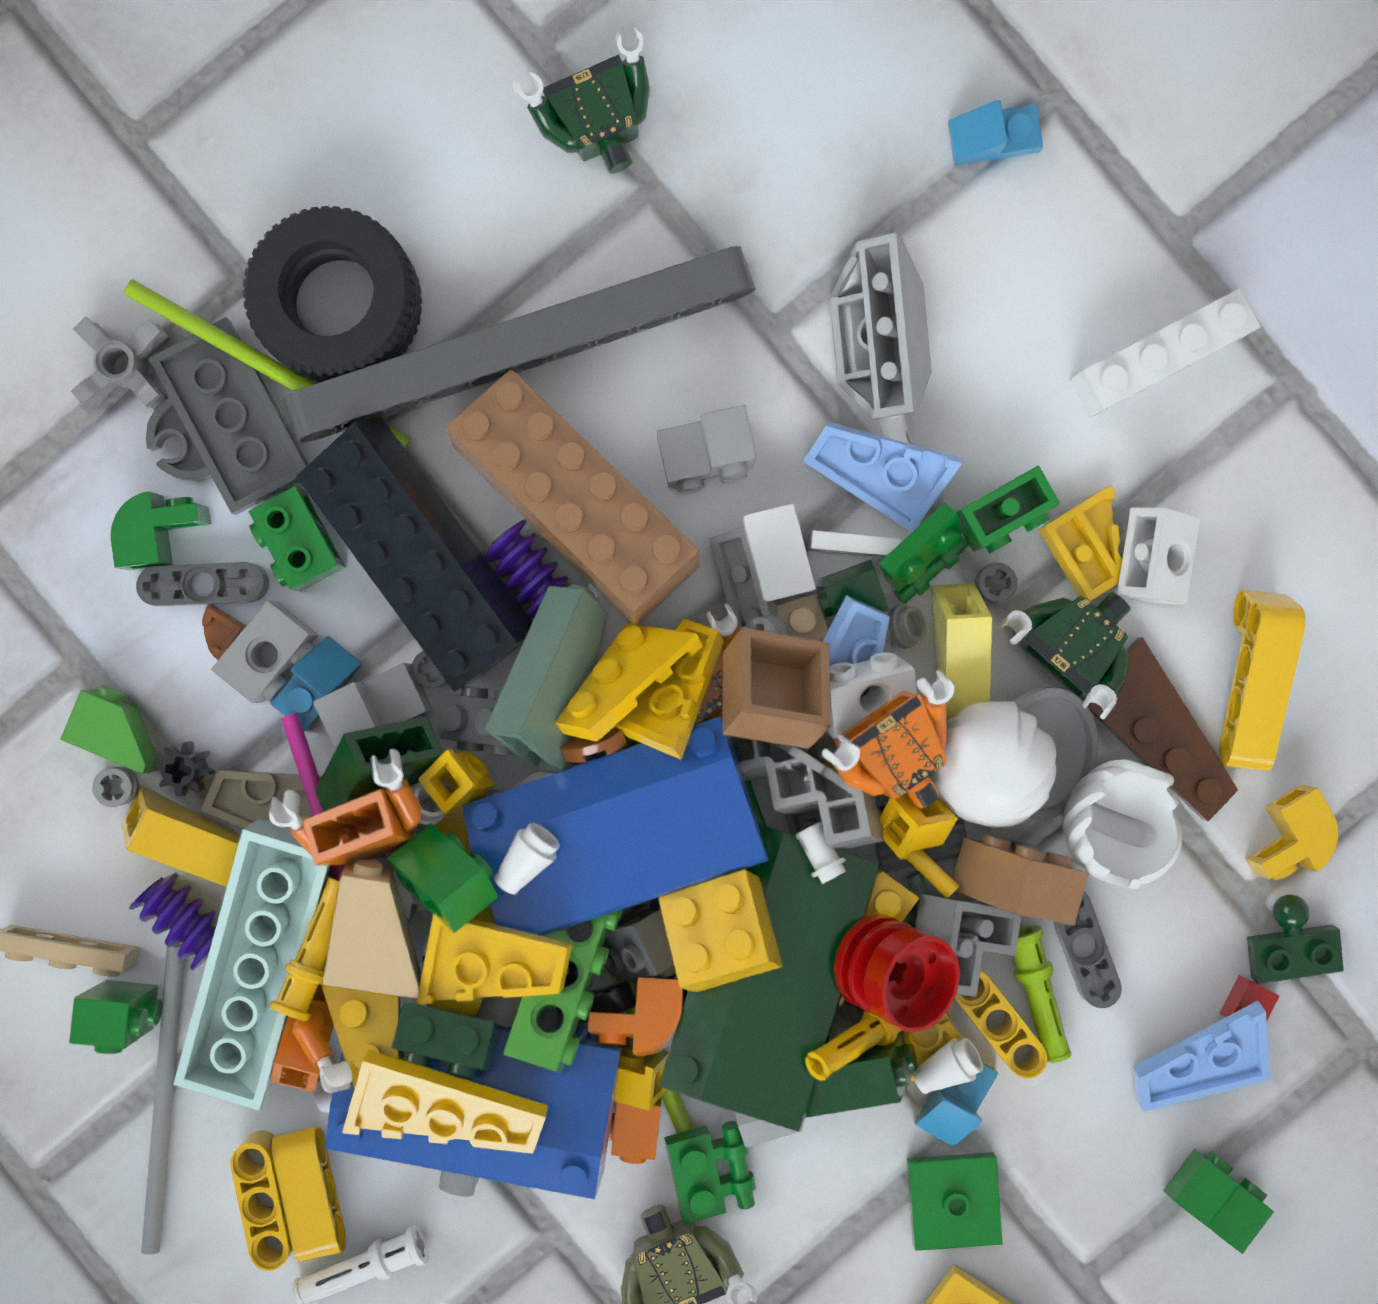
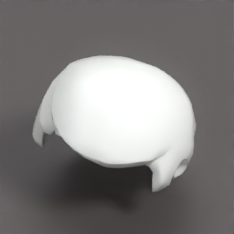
(995, 765)
(1123, 823)

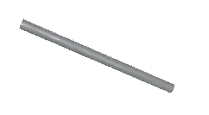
(163, 1102)

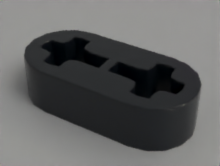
(608, 999)

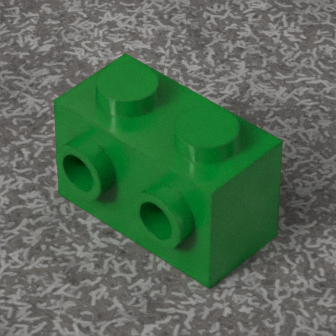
(1007, 508)
(295, 540)
(444, 876)
(114, 1015)

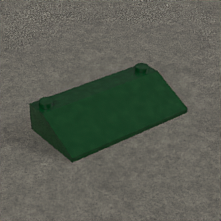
(751, 1036)

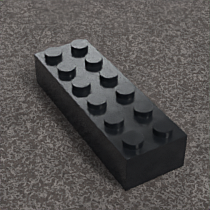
(416, 552)

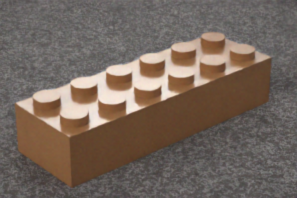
(573, 497)

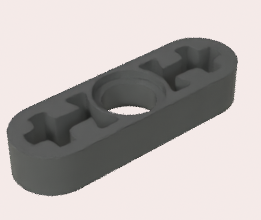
(171, 574)
(1107, 971)

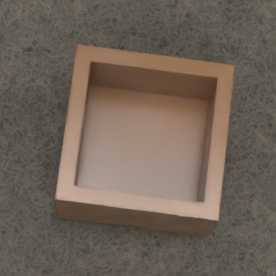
(776, 688)
(1020, 879)

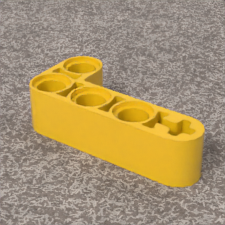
(1262, 678)

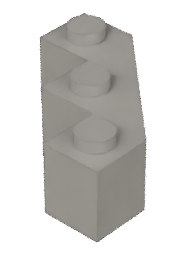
(806, 784)

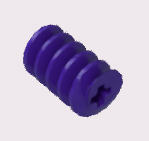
(524, 565)
(179, 917)

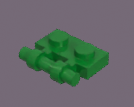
(924, 554)
(696, 1174)

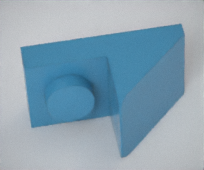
(995, 133)
(316, 675)
(953, 1110)

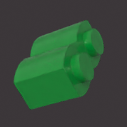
(1219, 1201)

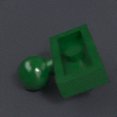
(1295, 950)

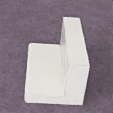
(837, 551)
(778, 553)

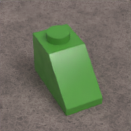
(110, 729)

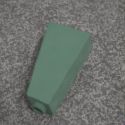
(546, 676)

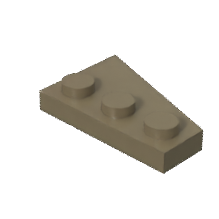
(247, 795)

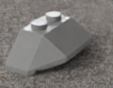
(881, 328)

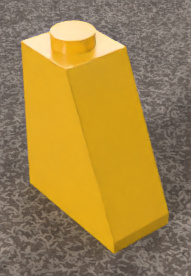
(179, 837)

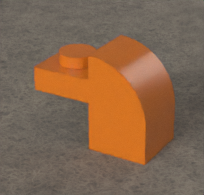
(655, 1018)

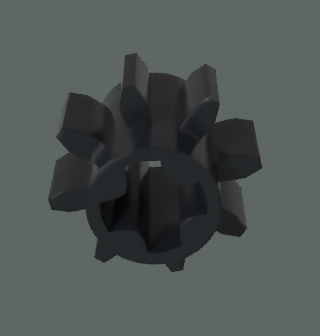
(178, 778)

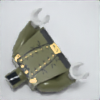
(680, 1264)

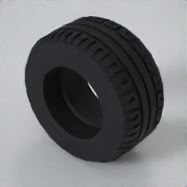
(292, 254)

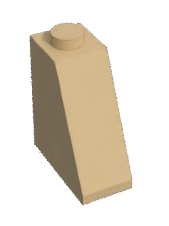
(371, 935)

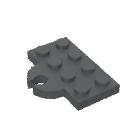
(224, 423)

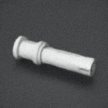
(383, 1263)

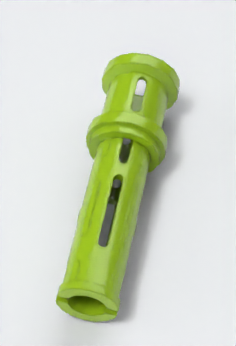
(1035, 974)

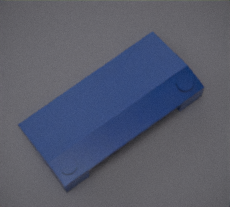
(624, 830)
(570, 1144)

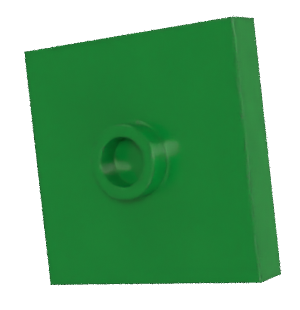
(954, 1201)

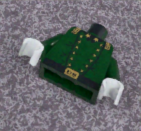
(595, 107)
(1077, 645)

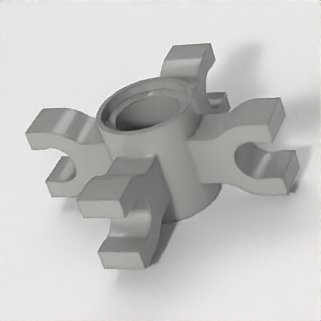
(142, 344)

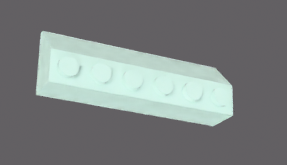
(257, 932)

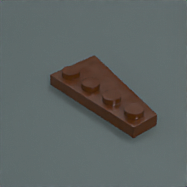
(1164, 734)

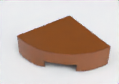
(220, 630)
(577, 747)

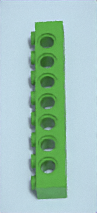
(554, 1050)

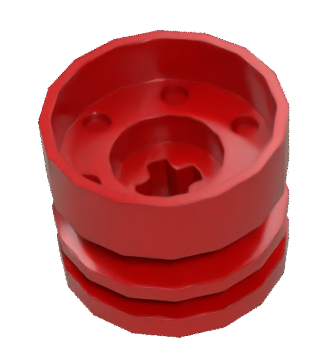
(897, 972)

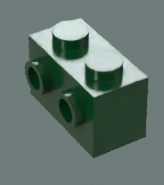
(448, 1037)

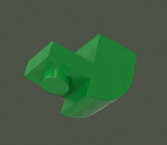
(142, 528)

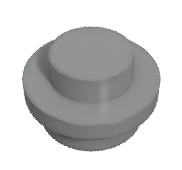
(906, 626)

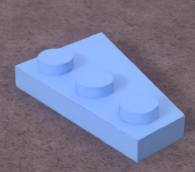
(883, 472)
(856, 633)
(1207, 1063)

